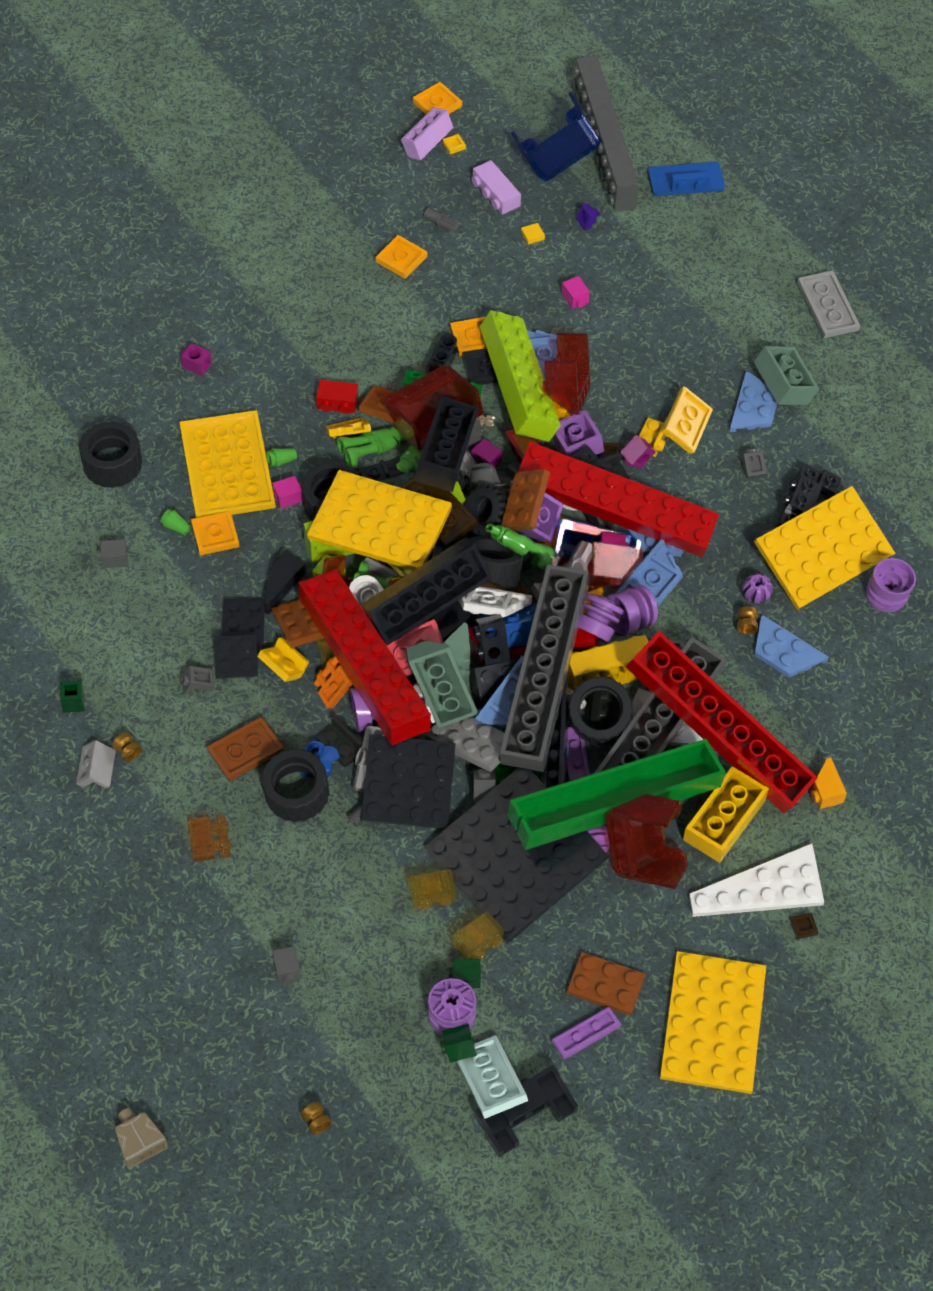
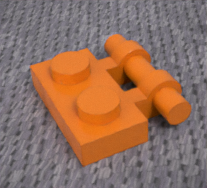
(333, 686)

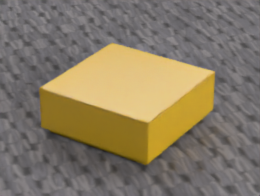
(454, 144)
(532, 233)

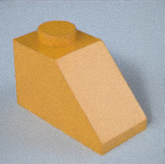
(828, 787)

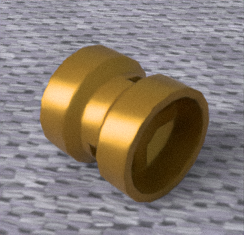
(747, 620)
(127, 747)
(315, 1117)

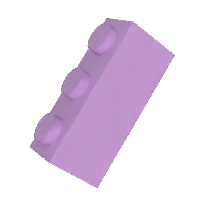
(427, 133)
(496, 187)

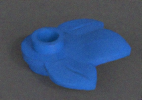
(326, 755)

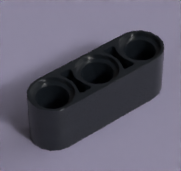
(443, 353)

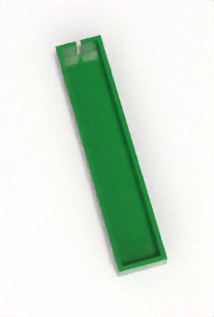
(587, 800)

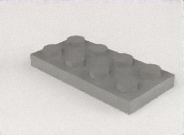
(828, 304)
(473, 741)

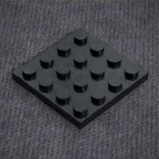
(408, 782)

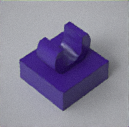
(587, 216)

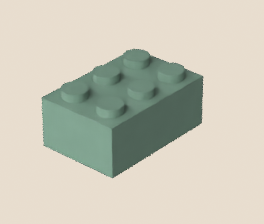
(786, 375)

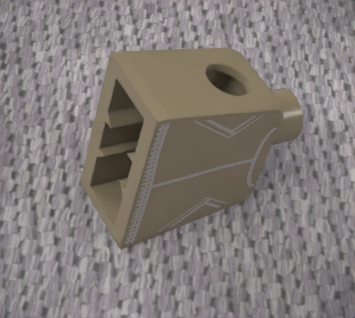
(138, 1137)

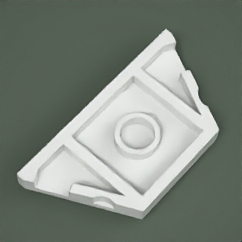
(494, 601)

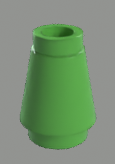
(278, 457)
(175, 522)

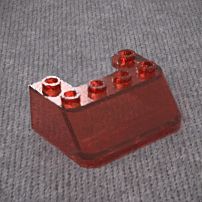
(417, 403)
(639, 841)

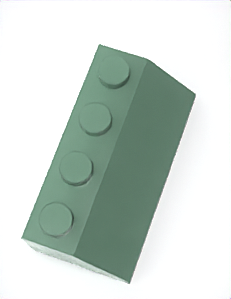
(460, 648)
(441, 682)

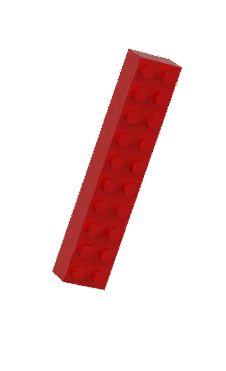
(623, 500)
(364, 657)
(721, 721)

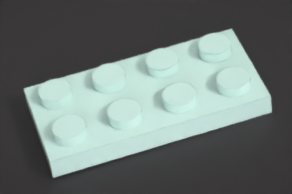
(492, 1078)

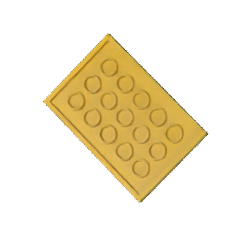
(227, 464)
(379, 520)
(824, 547)
(713, 1022)

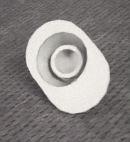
(364, 588)

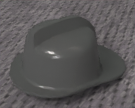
(485, 474)

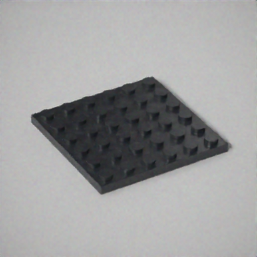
(496, 868)

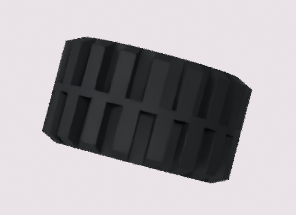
(478, 504)

